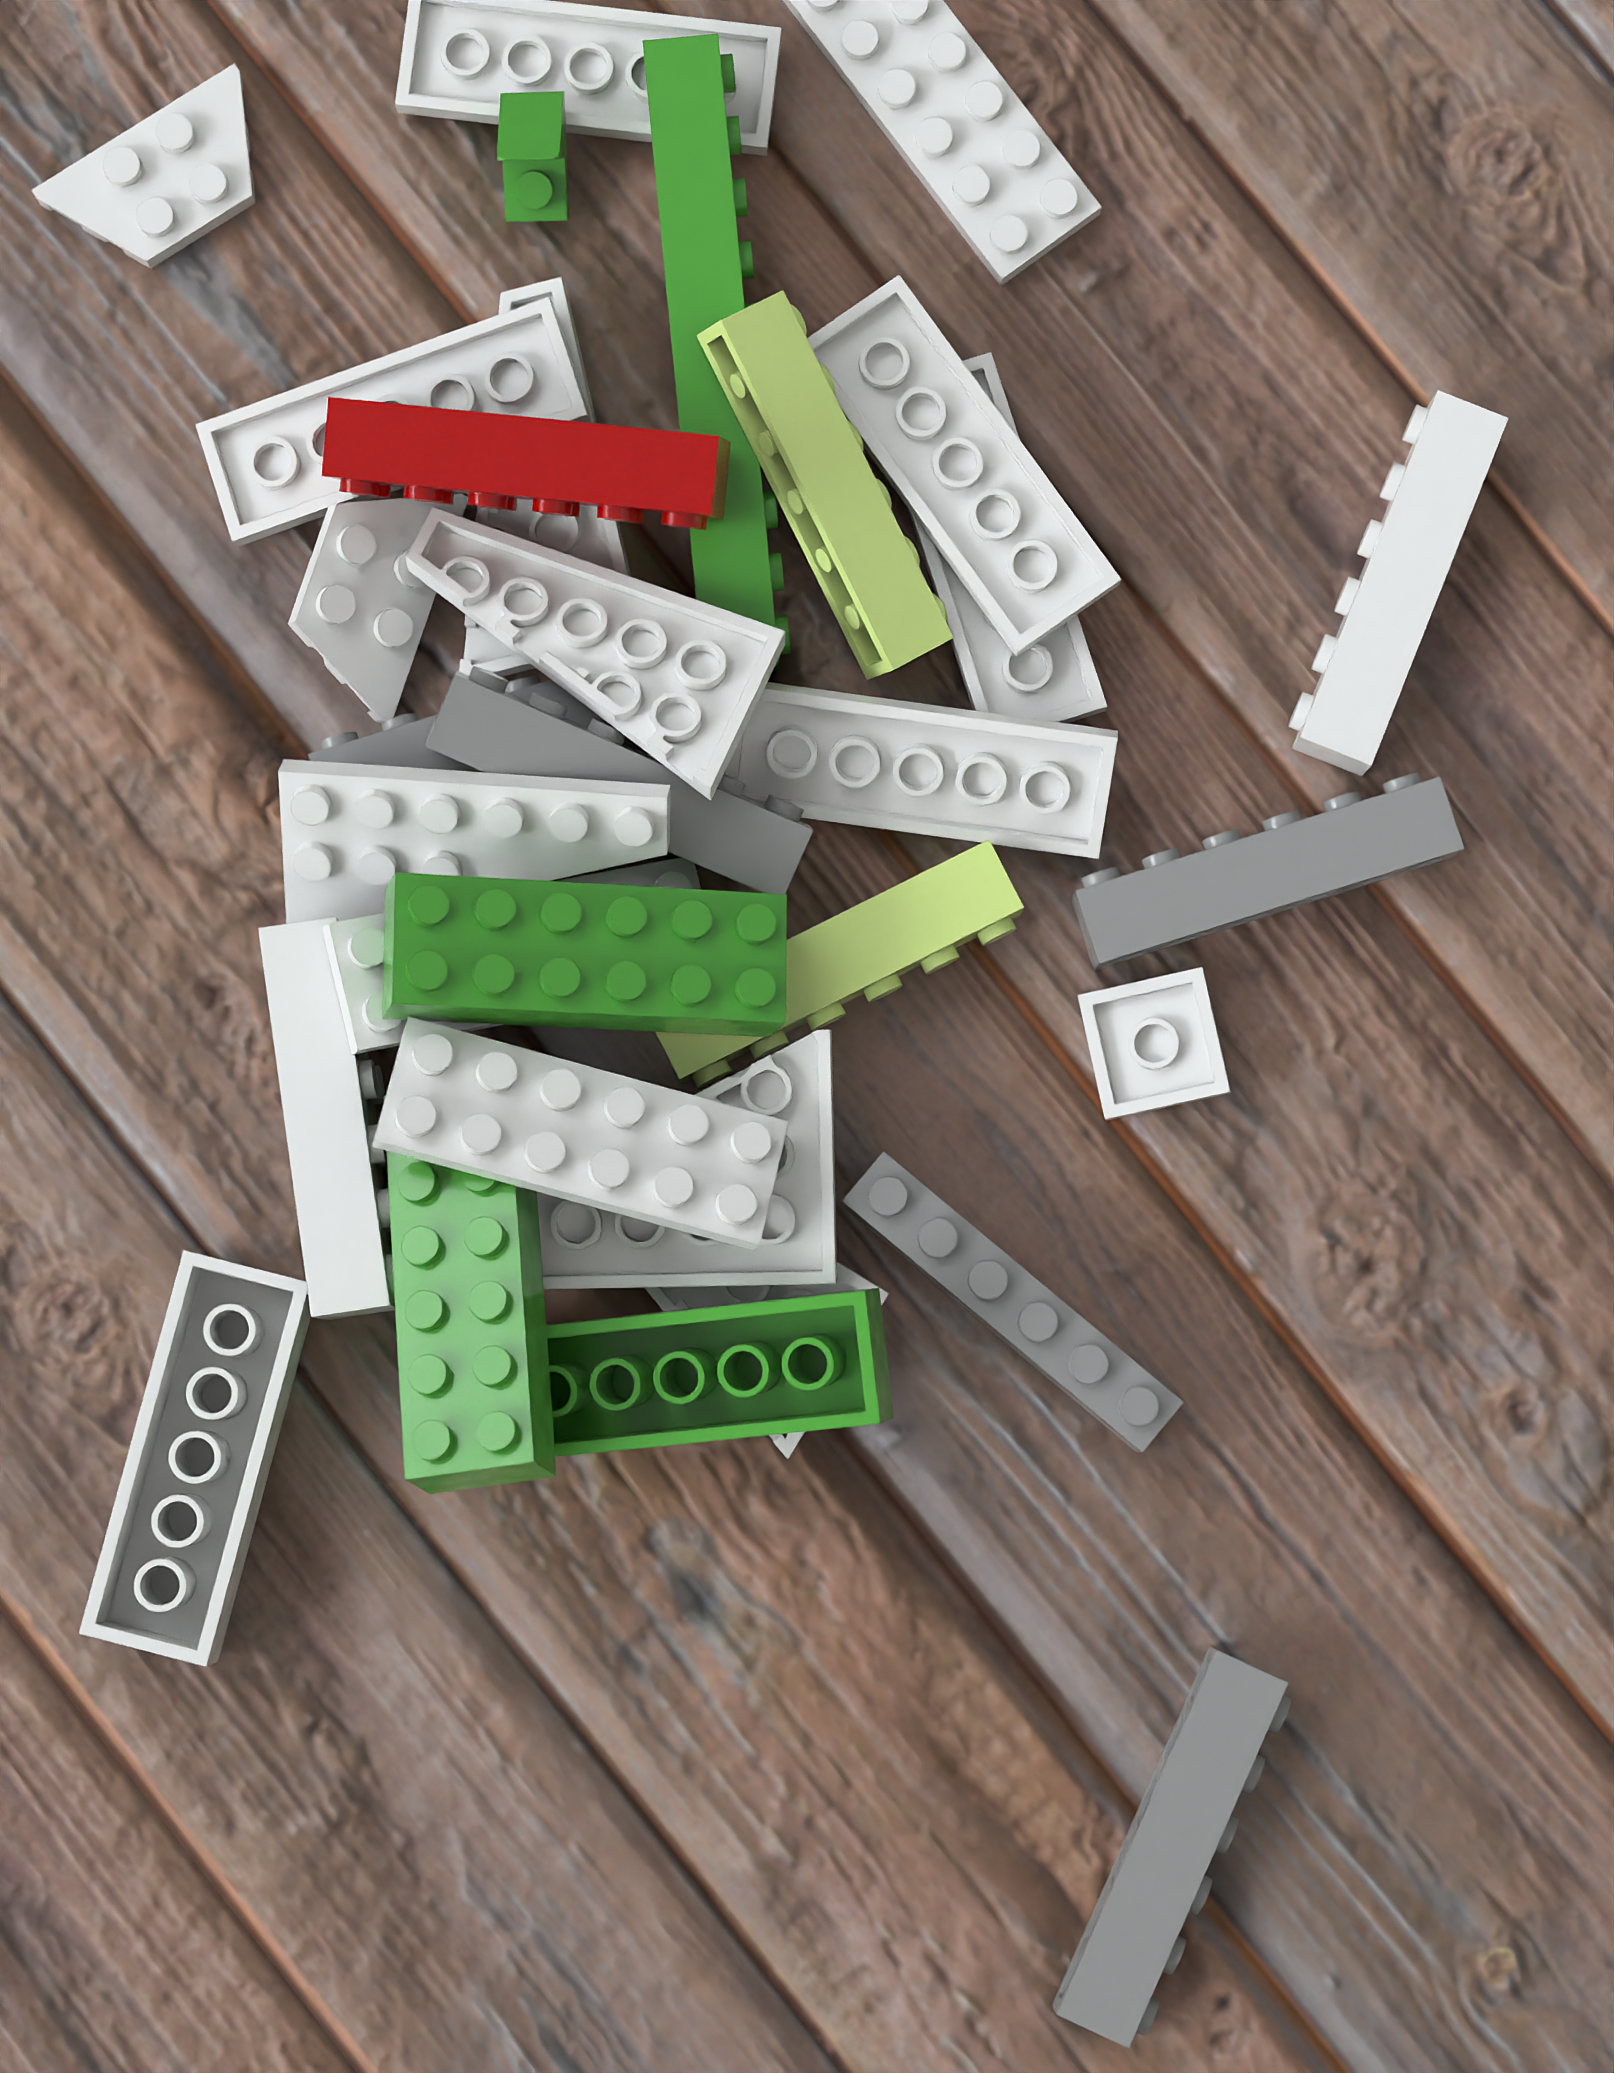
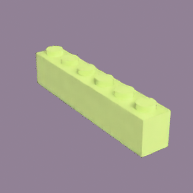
(825, 485)
(867, 953)

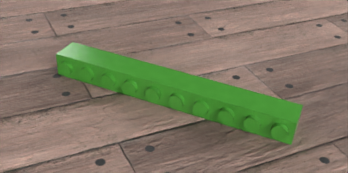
(704, 286)

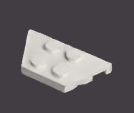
(163, 176)
(362, 600)

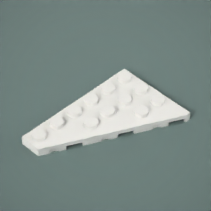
(798, 1243)

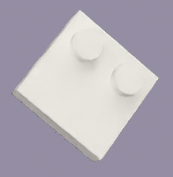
(1154, 1043)

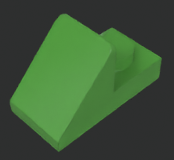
(534, 156)

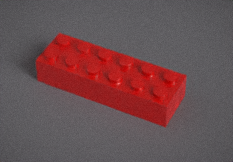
(525, 458)

